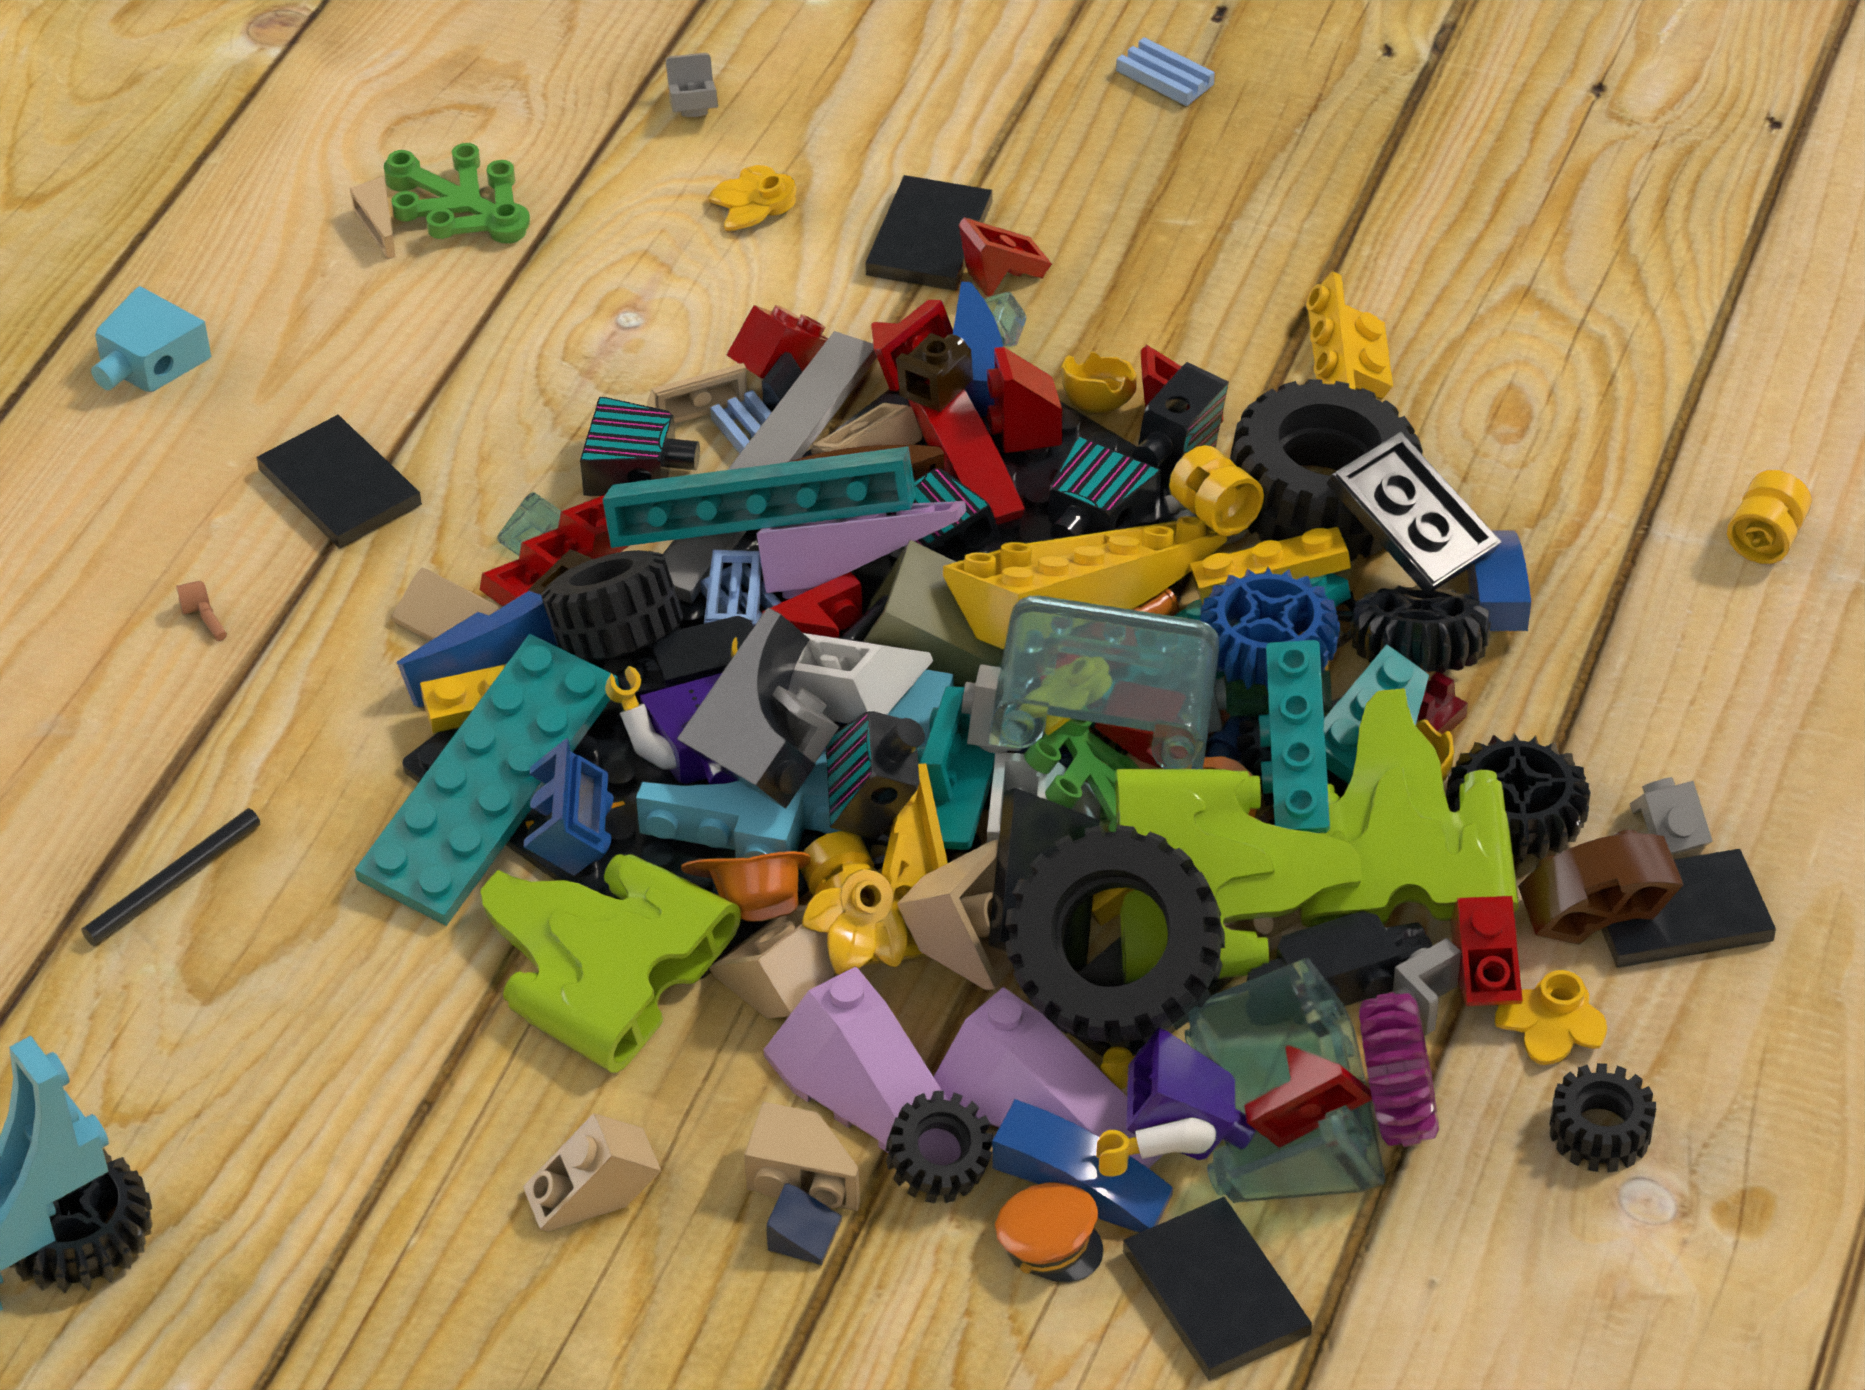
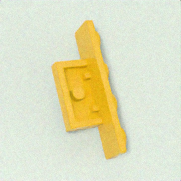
(1347, 342)

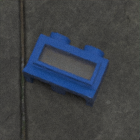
(578, 805)

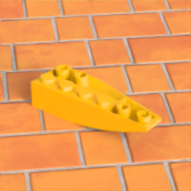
(1096, 568)

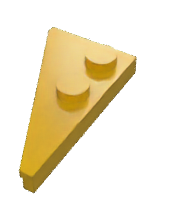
(913, 850)

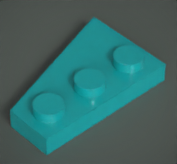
(1342, 723)

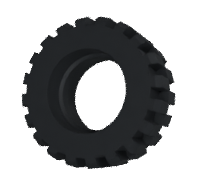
(1311, 427)
(1070, 878)

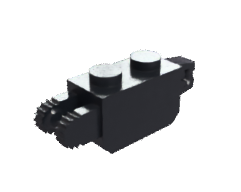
(689, 655)
(1350, 953)

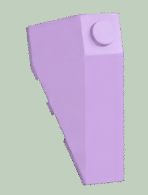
(816, 552)
(1019, 1054)
(856, 1061)

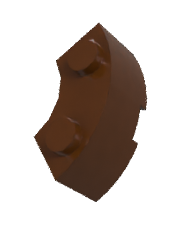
(1600, 885)

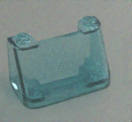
(1107, 670)
(1247, 1036)

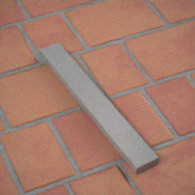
(780, 439)

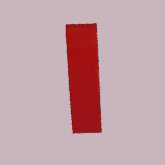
(970, 454)
(579, 529)

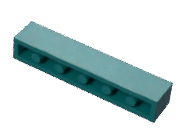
(760, 497)

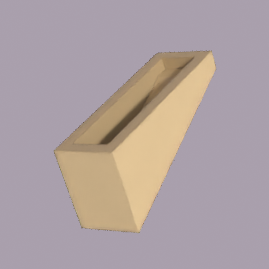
(372, 209)

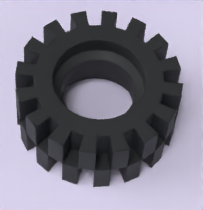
(953, 1118)
(1598, 1142)

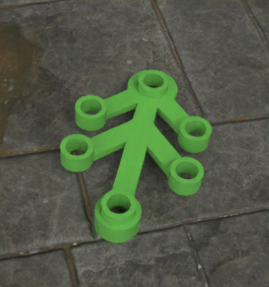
(504, 220)
(1082, 744)

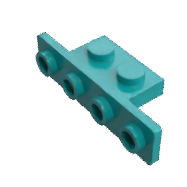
(1296, 737)
(957, 771)

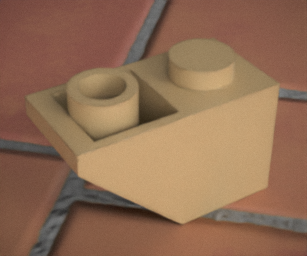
(800, 1151)
(592, 1173)

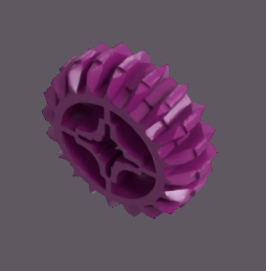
(1398, 1069)

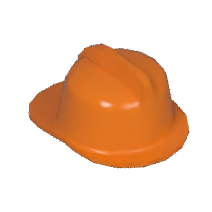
(759, 885)

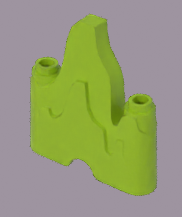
(1405, 829)
(1247, 863)
(606, 956)

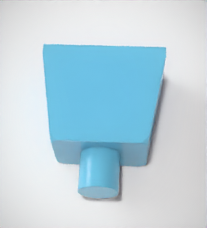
(148, 343)

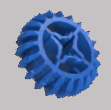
(1268, 611)

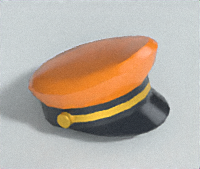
(1051, 1232)

